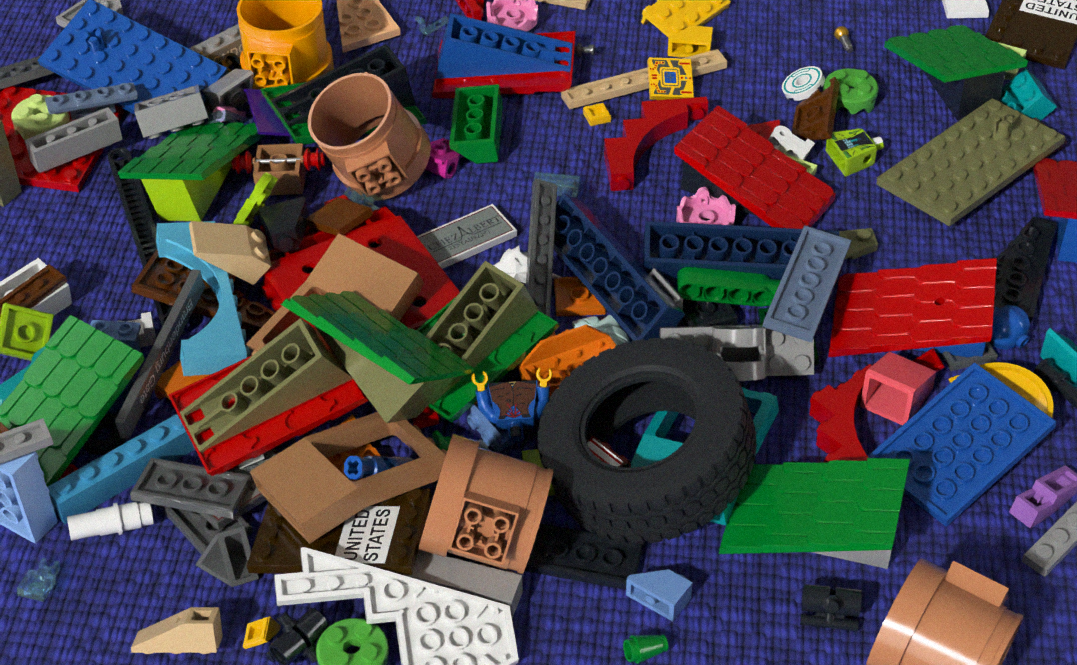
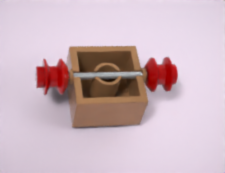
(284, 162)

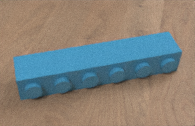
(118, 468)

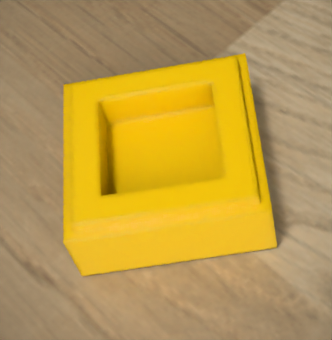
(596, 114)

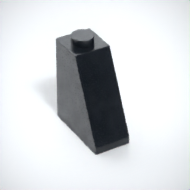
(285, 224)

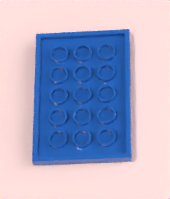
(964, 442)

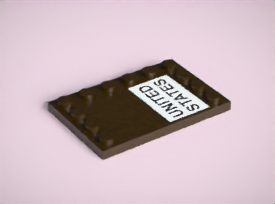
(1040, 27)
(378, 536)

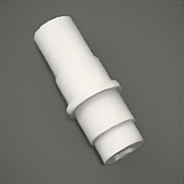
(110, 520)

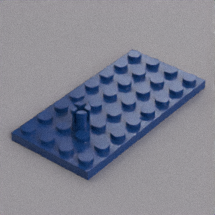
(110, 50)

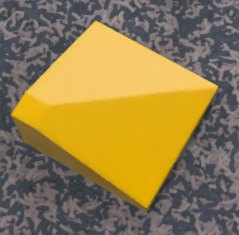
(260, 632)

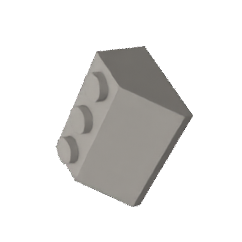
(170, 111)

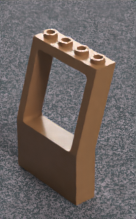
(352, 269)
(319, 497)

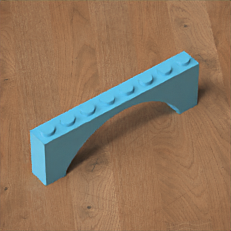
(222, 339)

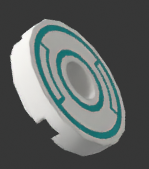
(803, 83)

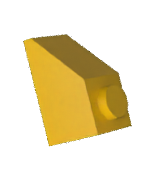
(690, 41)

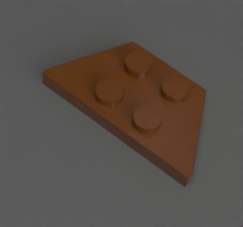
(816, 114)

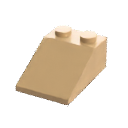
(231, 248)

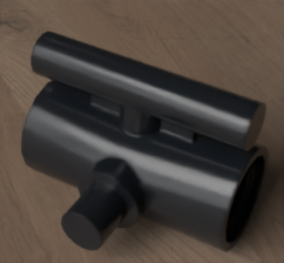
(830, 607)
(297, 637)

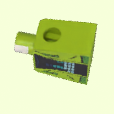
(853, 150)

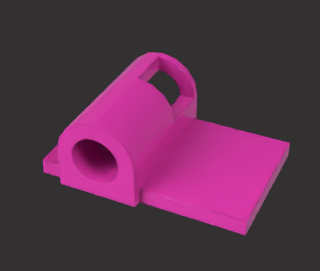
(441, 158)

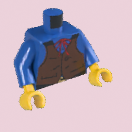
(513, 404)

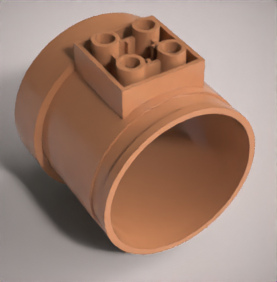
(384, 160)
(486, 506)
(946, 620)

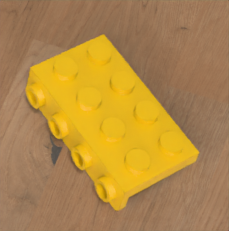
(677, 15)

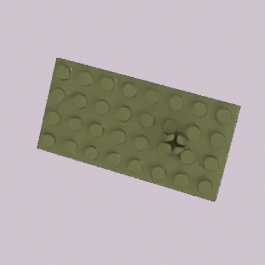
(970, 161)

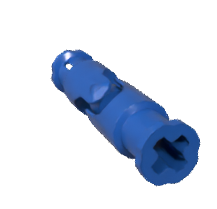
(358, 467)

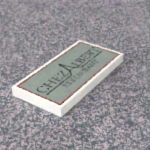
(467, 236)

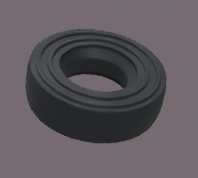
(104, 446)

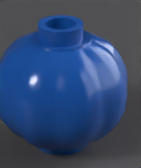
(1010, 327)

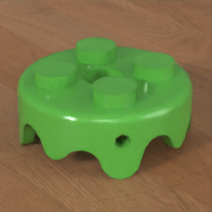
(860, 96)
(352, 632)

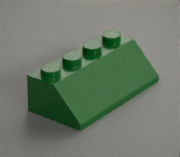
(477, 123)

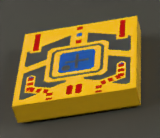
(670, 78)

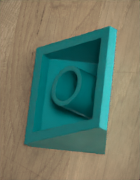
(1062, 352)

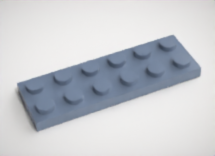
(807, 284)

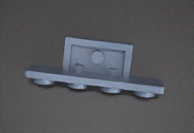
(90, 101)

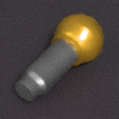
(841, 33)

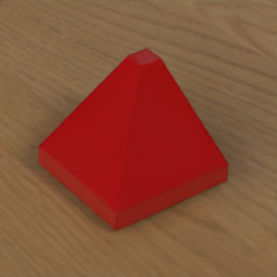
(931, 360)

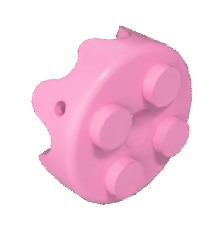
(513, 14)
(704, 206)

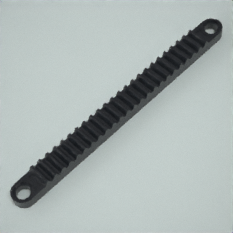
(138, 218)

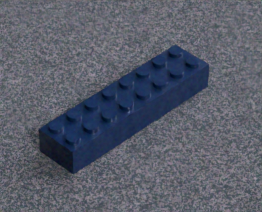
(719, 247)
(611, 272)

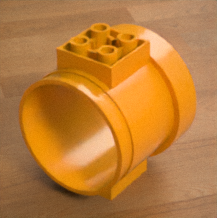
(283, 41)

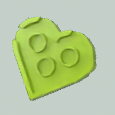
(256, 200)

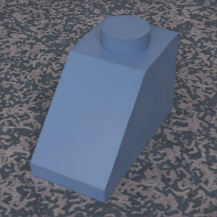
(660, 591)

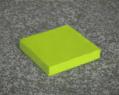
(23, 331)

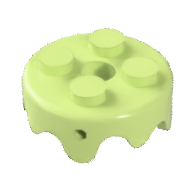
(32, 117)

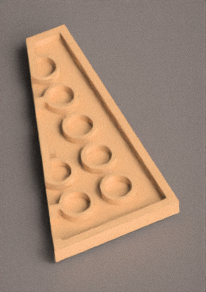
(364, 23)

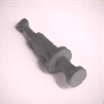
(579, 49)

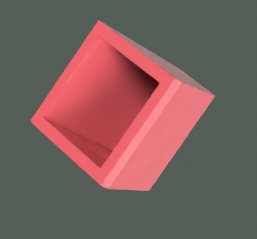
(896, 387)

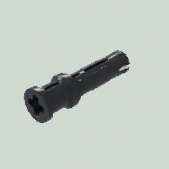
(1057, 380)

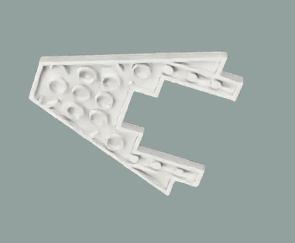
(431, 620)

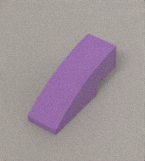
(1045, 496)

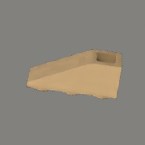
(185, 632)

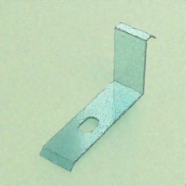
(431, 28)
(226, 115)

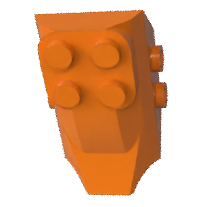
(564, 354)

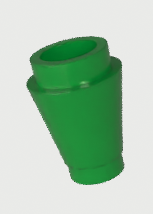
(643, 647)

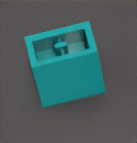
(1027, 96)

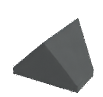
(228, 557)

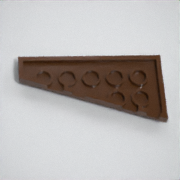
(164, 279)

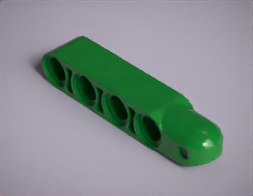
(726, 286)

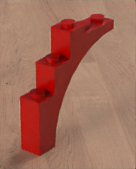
(836, 413)

